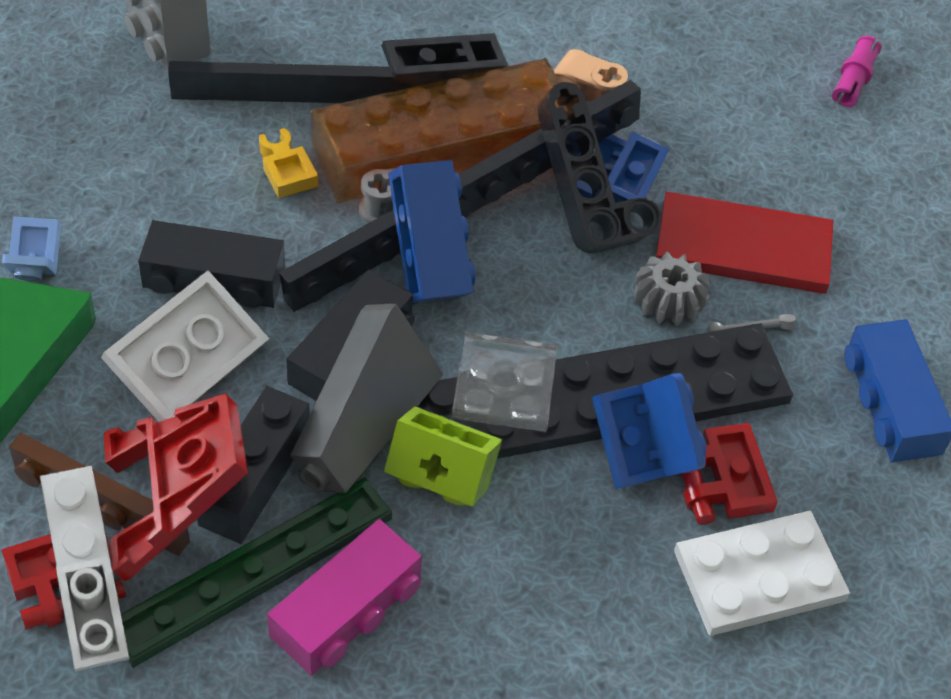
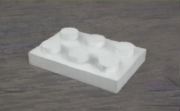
(185, 347)
(760, 572)

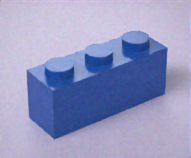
(431, 231)
(898, 391)

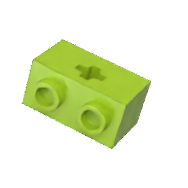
(464, 453)

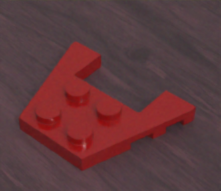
(191, 468)

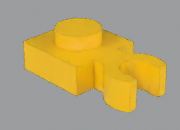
(285, 167)

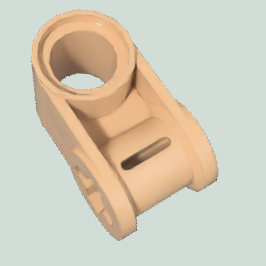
(590, 73)

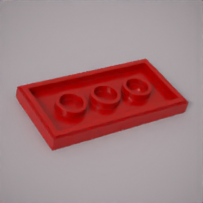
(748, 241)

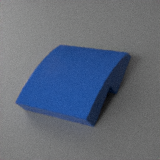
(629, 166)

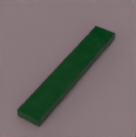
(250, 570)

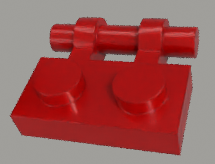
(738, 474)
(33, 573)

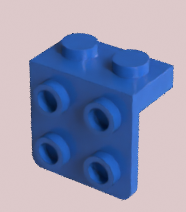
(650, 431)

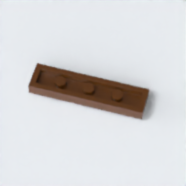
(117, 503)

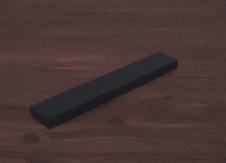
(279, 82)

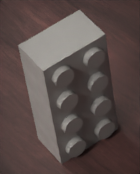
(170, 28)

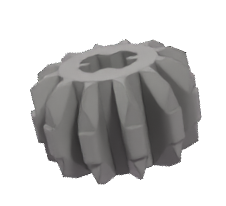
(671, 289)

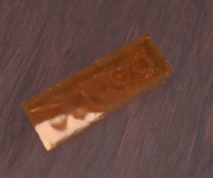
(433, 122)

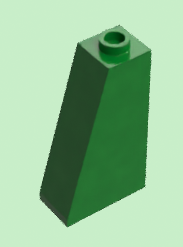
(37, 336)

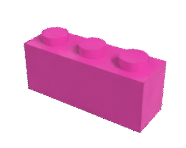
(345, 598)

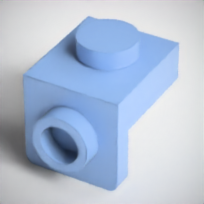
(33, 248)

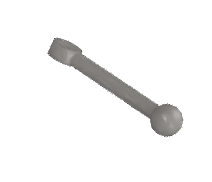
(784, 321)

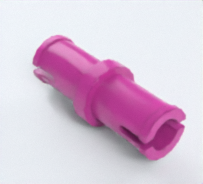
(857, 71)

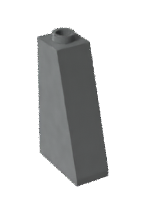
(370, 387)

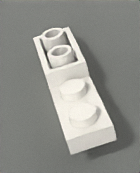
(84, 569)

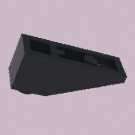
(442, 58)

